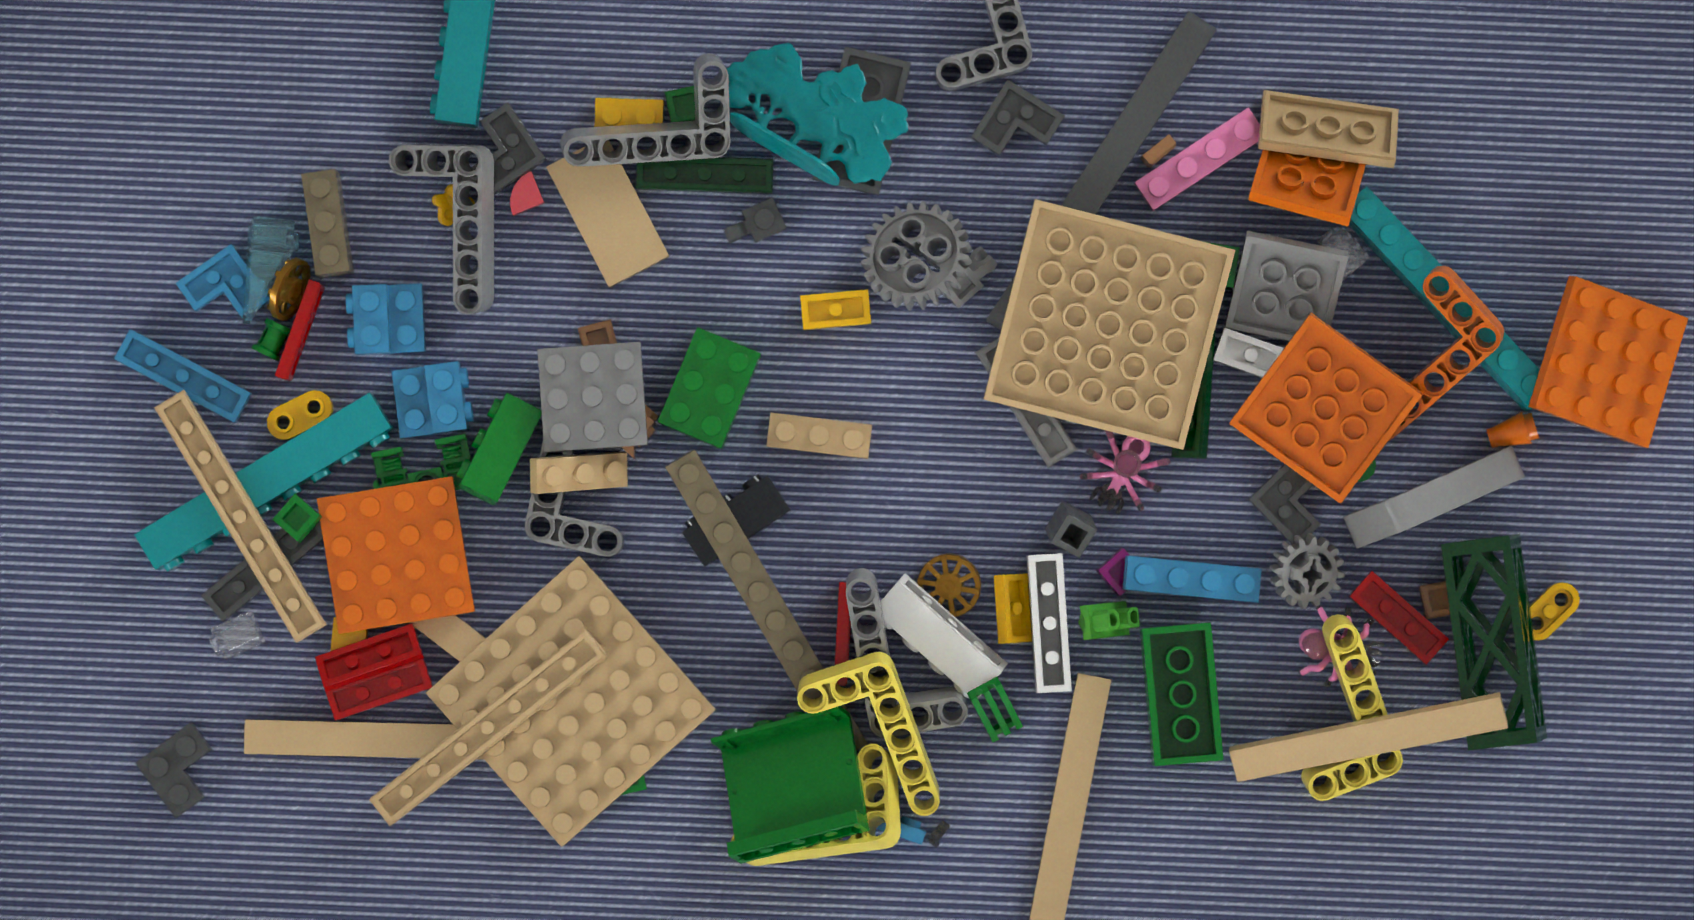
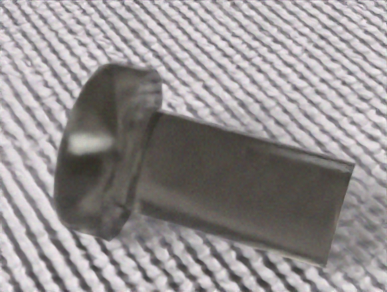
(935, 836)

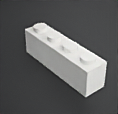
(1049, 623)
(939, 636)

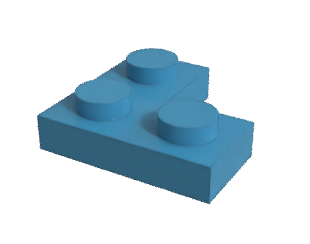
(216, 276)

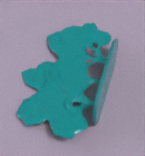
(821, 110)

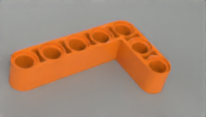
(1468, 341)

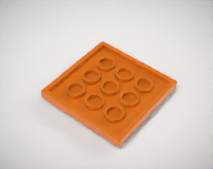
(1608, 362)
(1325, 408)
(395, 555)

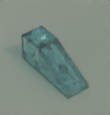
(268, 247)

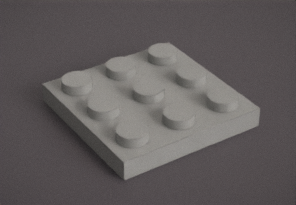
(1282, 284)
(592, 397)

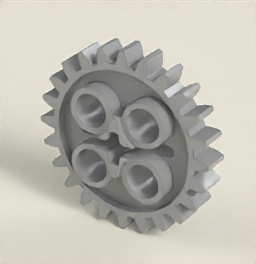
(936, 232)

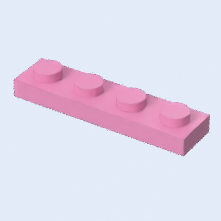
(1199, 159)

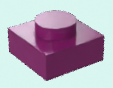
(1113, 571)

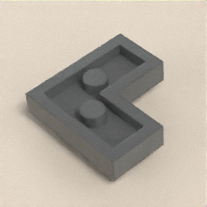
(1013, 110)
(516, 148)
(1280, 505)
(167, 767)

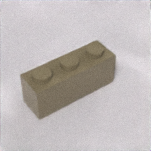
(327, 223)

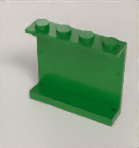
(792, 783)

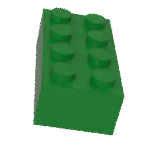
(1181, 694)

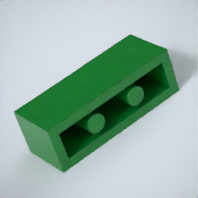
(498, 448)

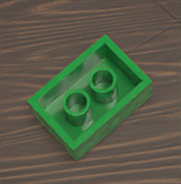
(709, 388)

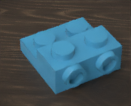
(386, 319)
(432, 400)

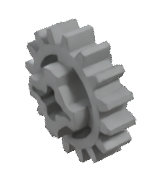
(1299, 559)

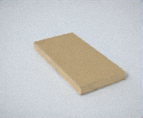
(1328, 129)
(609, 217)

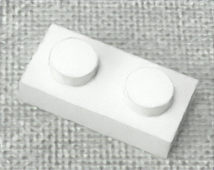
(1245, 352)

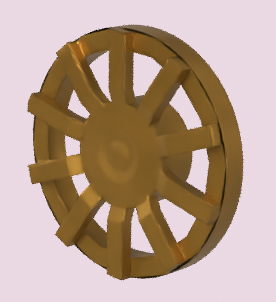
(288, 288)
(950, 583)

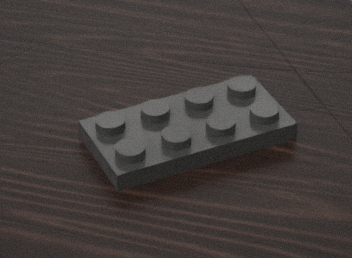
(885, 79)

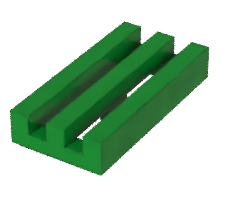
(1003, 725)

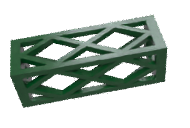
(1514, 610)

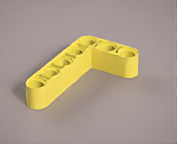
(1373, 706)
(889, 718)
(883, 811)

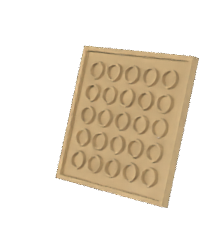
(1109, 324)
(596, 732)

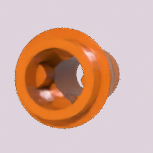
(1514, 431)

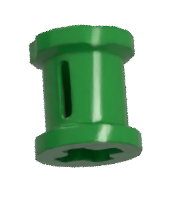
(272, 339)

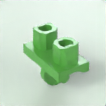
(1107, 620)

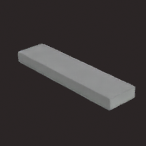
(1043, 430)

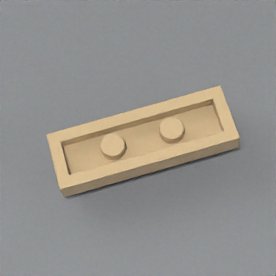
(819, 435)
(578, 472)

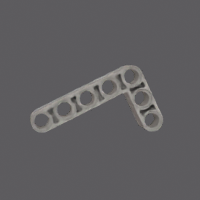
(996, 53)
(662, 133)
(463, 213)
(1434, 497)
(560, 523)
(875, 637)

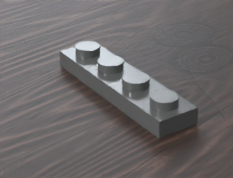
(242, 585)

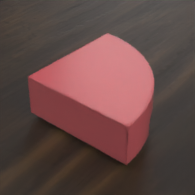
(525, 195)

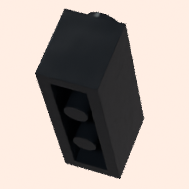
(753, 510)

